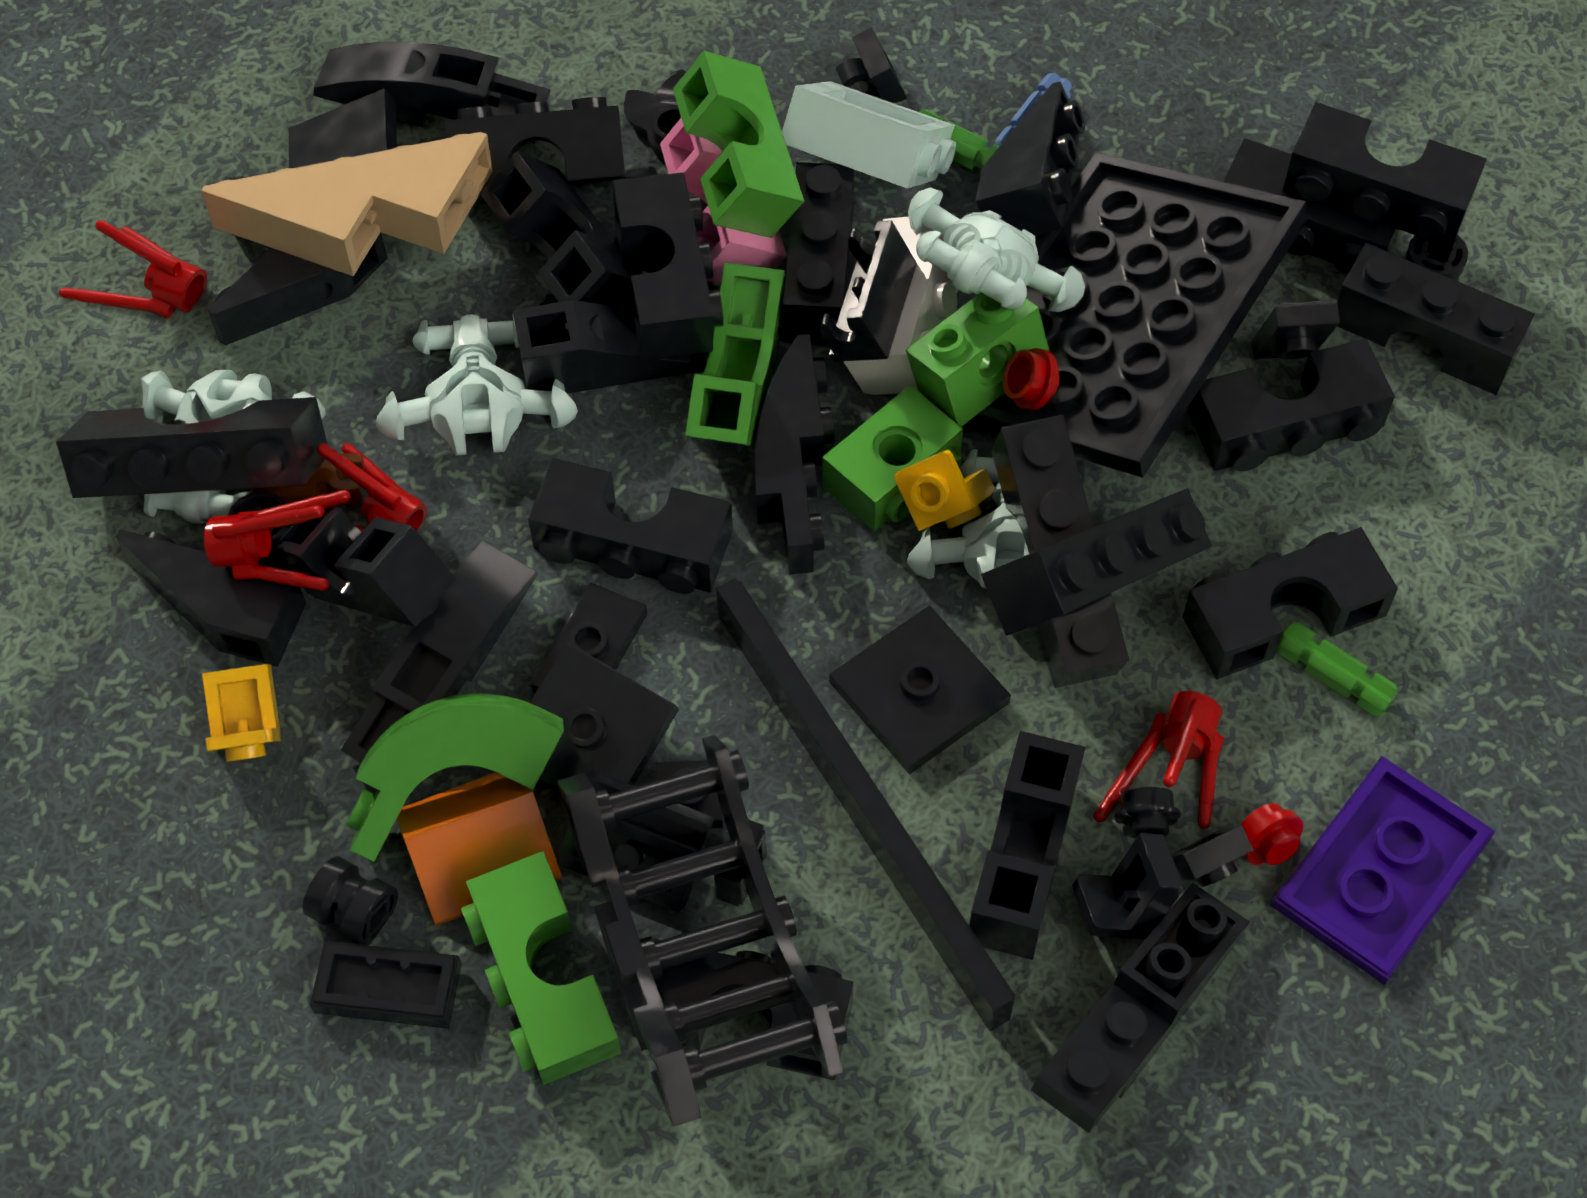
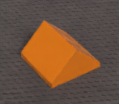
(471, 834)

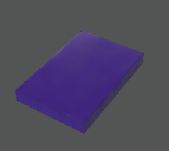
(1382, 869)

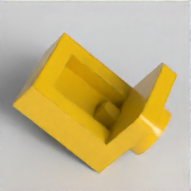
(940, 493)
(241, 711)

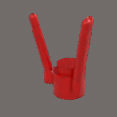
(169, 279)
(385, 496)
(246, 537)
(1187, 733)

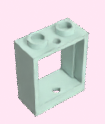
(868, 134)

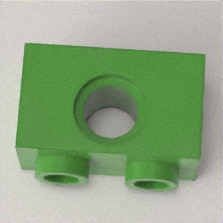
(966, 354)
(902, 431)

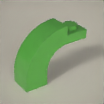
(738, 373)
(443, 734)

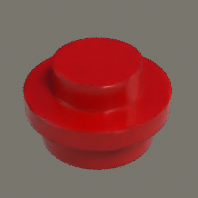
(1031, 378)
(1272, 834)

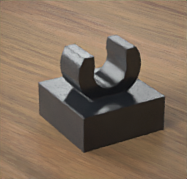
(872, 70)

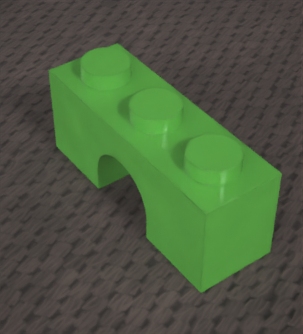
(753, 178)
(560, 1024)

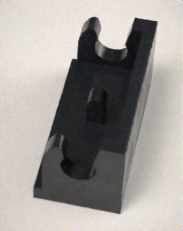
(873, 297)

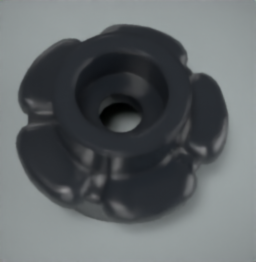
(1147, 811)

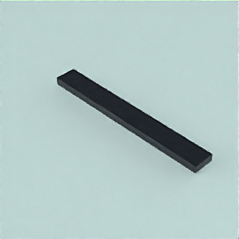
(866, 807)

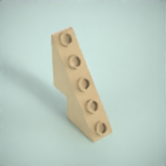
(342, 205)

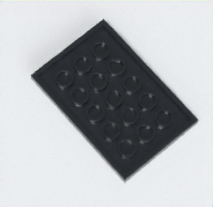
(1166, 287)

